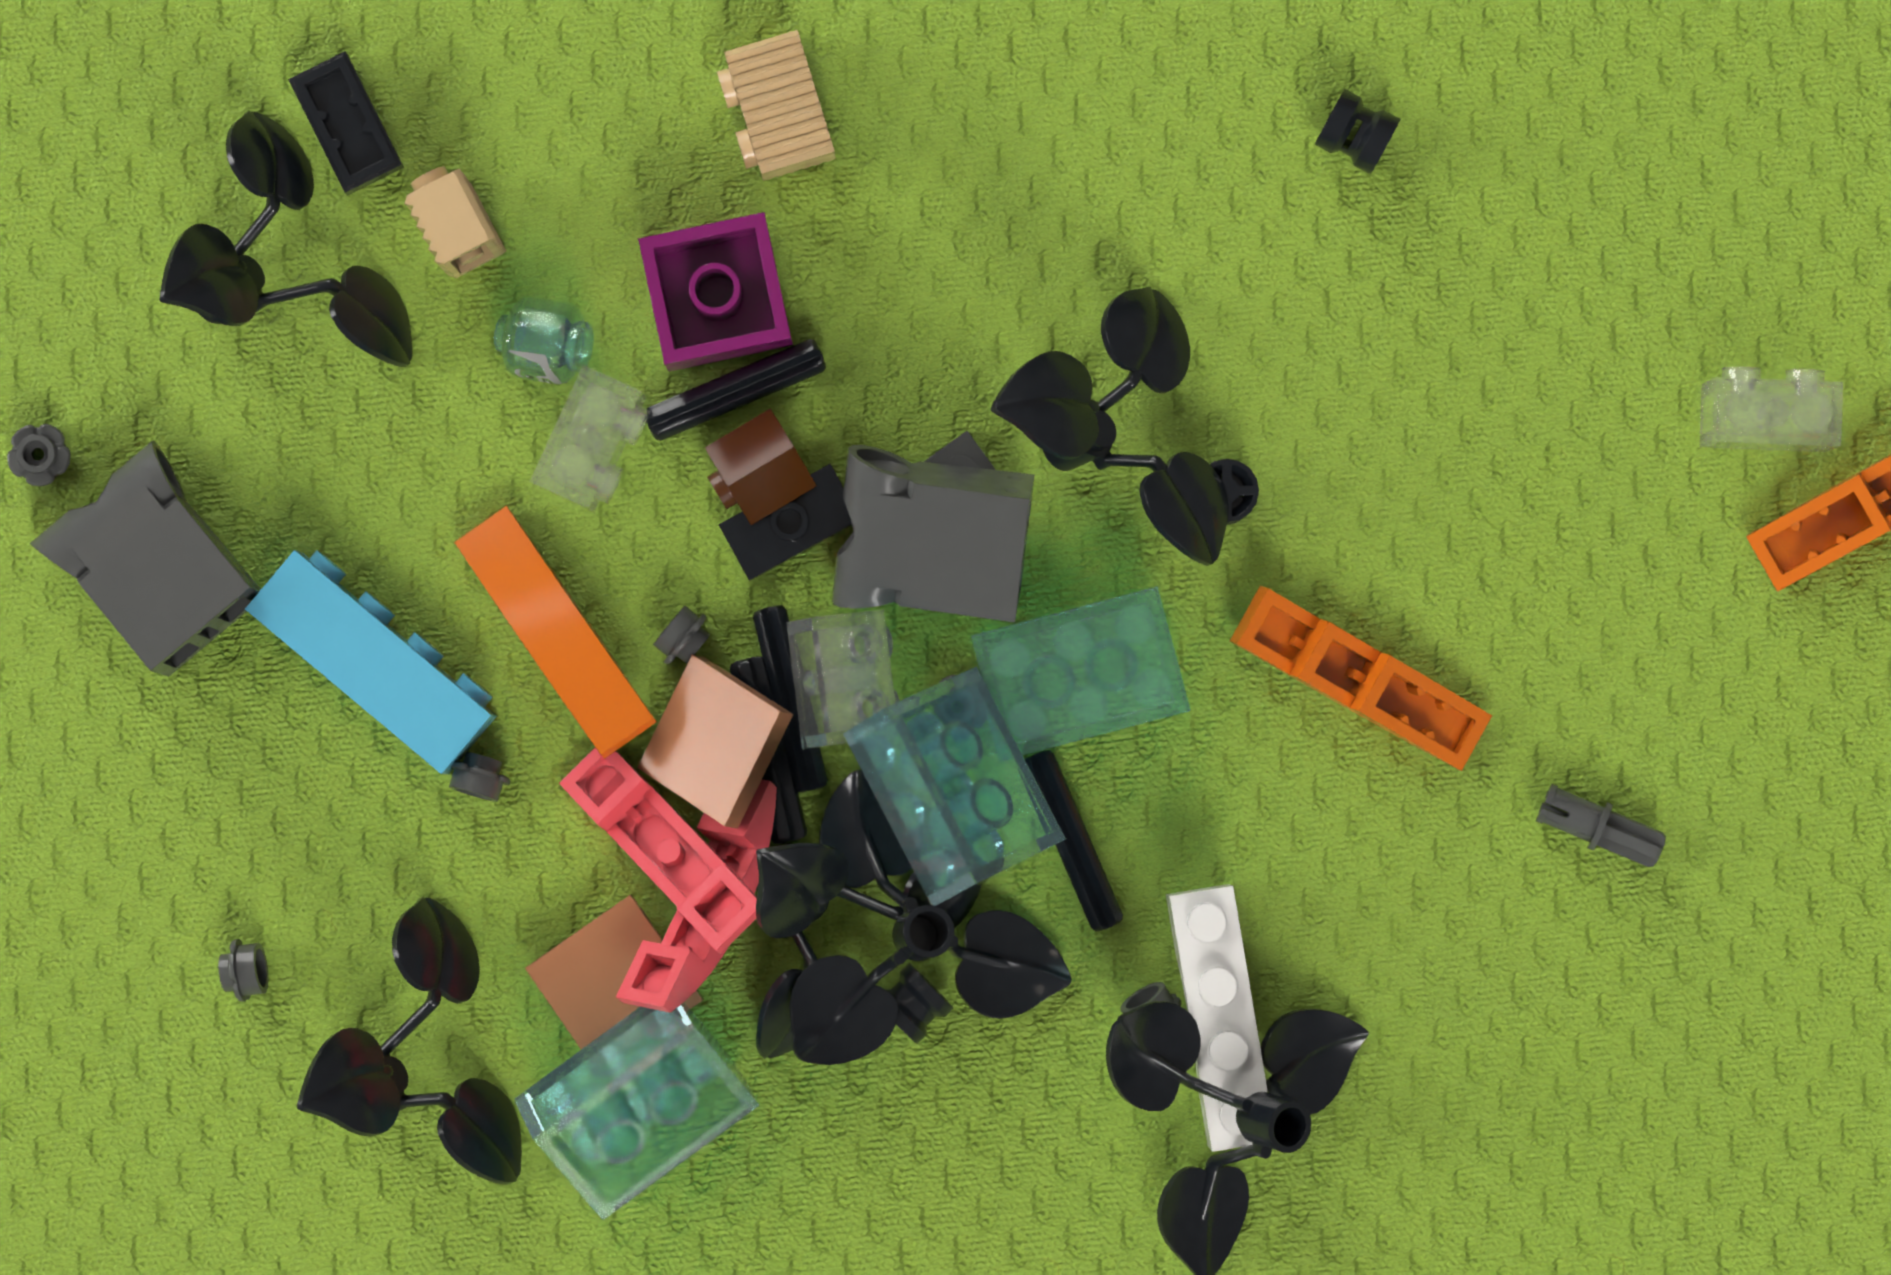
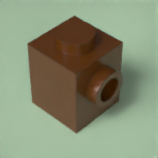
(758, 468)

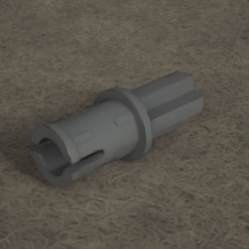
(1601, 827)

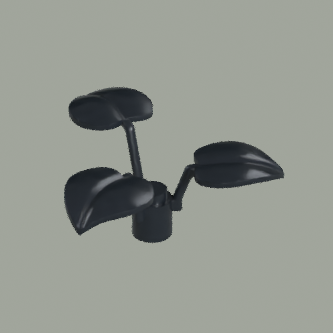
(226, 286)
(1053, 408)
(792, 894)
(842, 1011)
(1308, 1065)
(363, 1086)

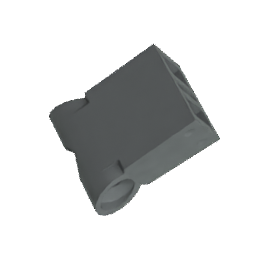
(932, 536)
(151, 563)

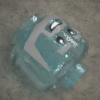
(544, 340)

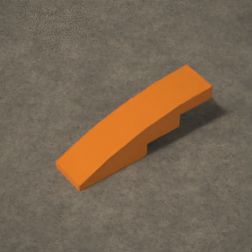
(1826, 526)
(555, 632)
(1361, 678)

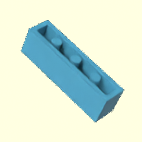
(372, 661)

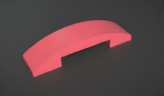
(663, 846)
(672, 971)

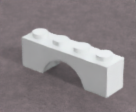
(1220, 1001)

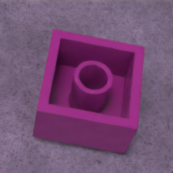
(715, 292)

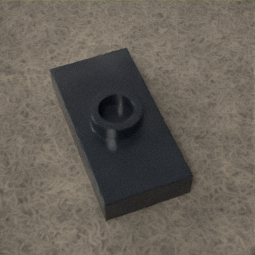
(346, 123)
(790, 528)

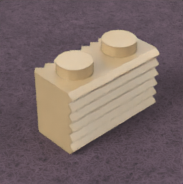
(778, 106)
(453, 221)

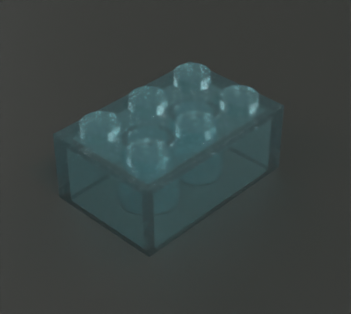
(1083, 671)
(954, 786)
(635, 1104)

